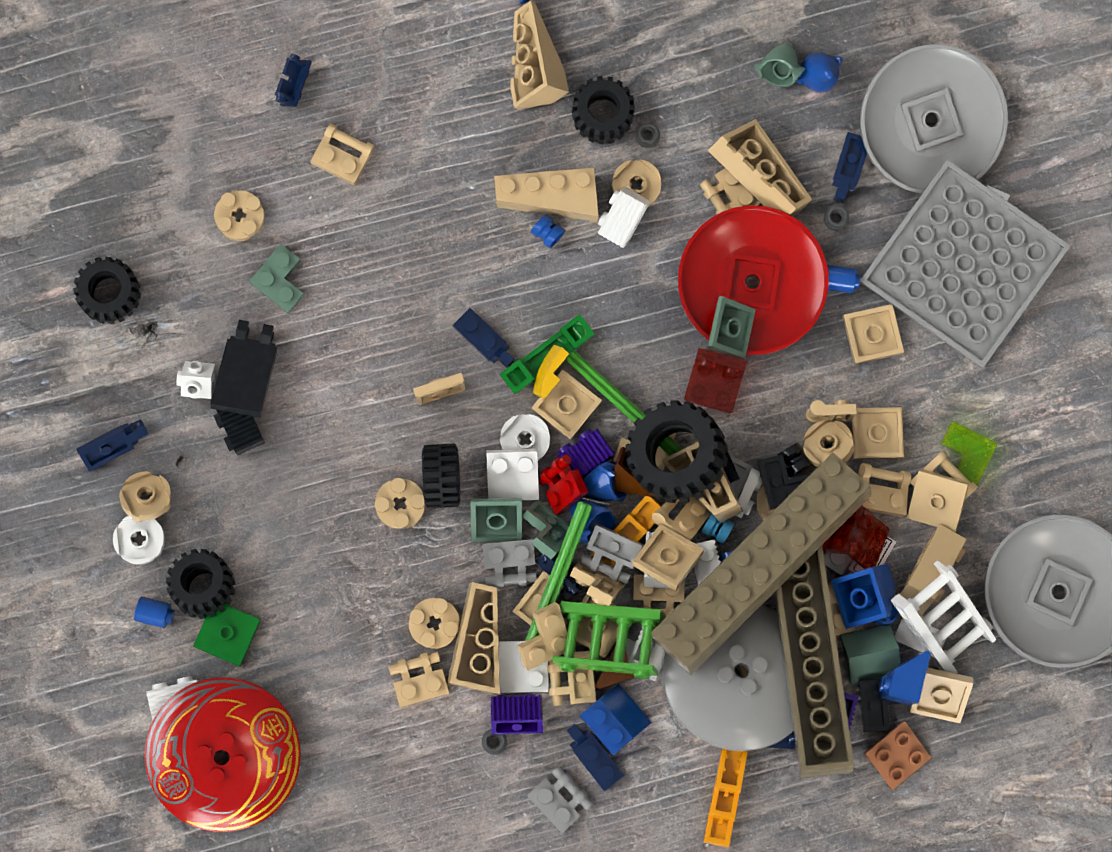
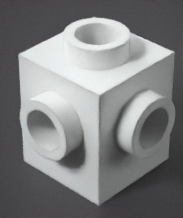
(197, 379)

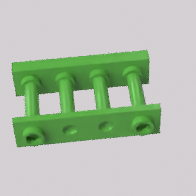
(600, 615)

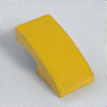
(545, 378)

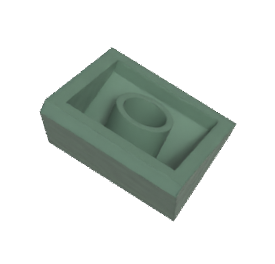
(731, 328)
(496, 519)
(870, 653)

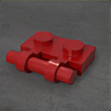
(563, 491)

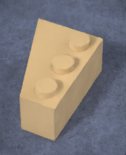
(942, 546)

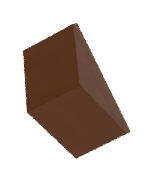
(624, 479)
(611, 678)

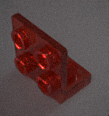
(715, 380)
(860, 538)

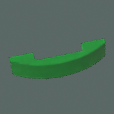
(524, 371)

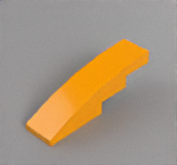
(636, 523)
(725, 797)

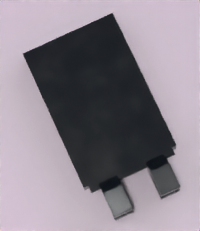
(245, 372)

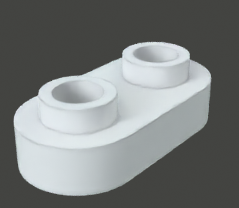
(752, 484)

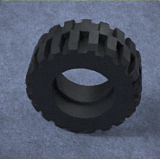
(658, 426)

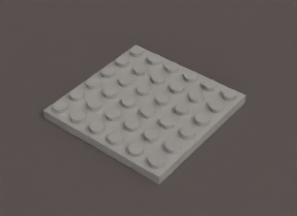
(964, 264)

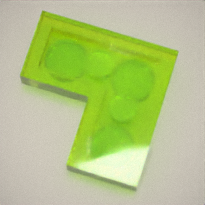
(973, 447)

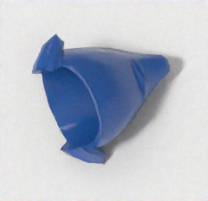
(820, 72)
(602, 483)
(599, 515)

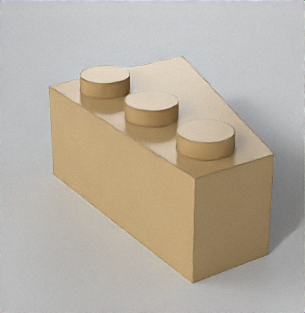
(721, 499)

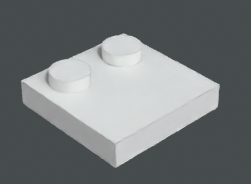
(513, 474)
(514, 677)

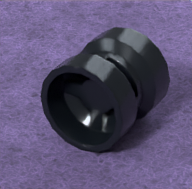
(796, 465)

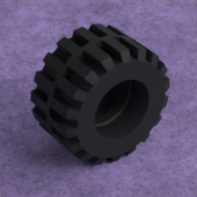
(608, 91)
(95, 274)
(441, 475)
(192, 566)

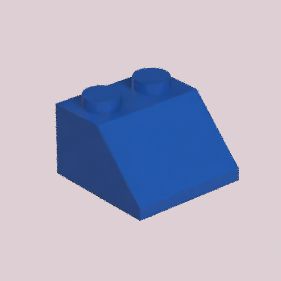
(865, 595)
(905, 681)
(615, 719)

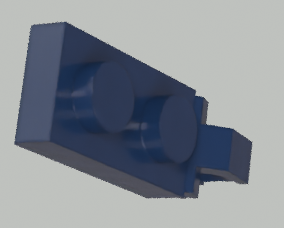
(849, 166)
(483, 338)
(111, 444)
(594, 758)

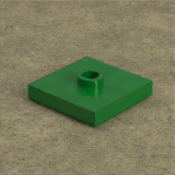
(227, 635)

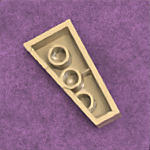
(761, 168)
(551, 192)
(476, 648)

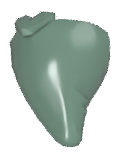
(780, 65)

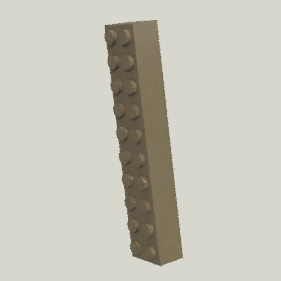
(761, 563)
(814, 671)

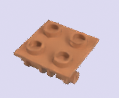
(897, 755)

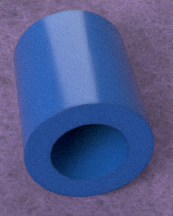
(843, 279)
(154, 612)

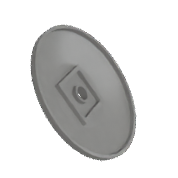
(941, 82)
(1020, 586)
(731, 709)

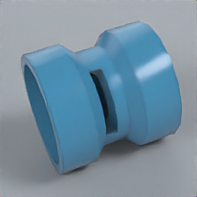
(712, 525)

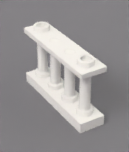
(920, 625)

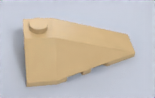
(538, 68)

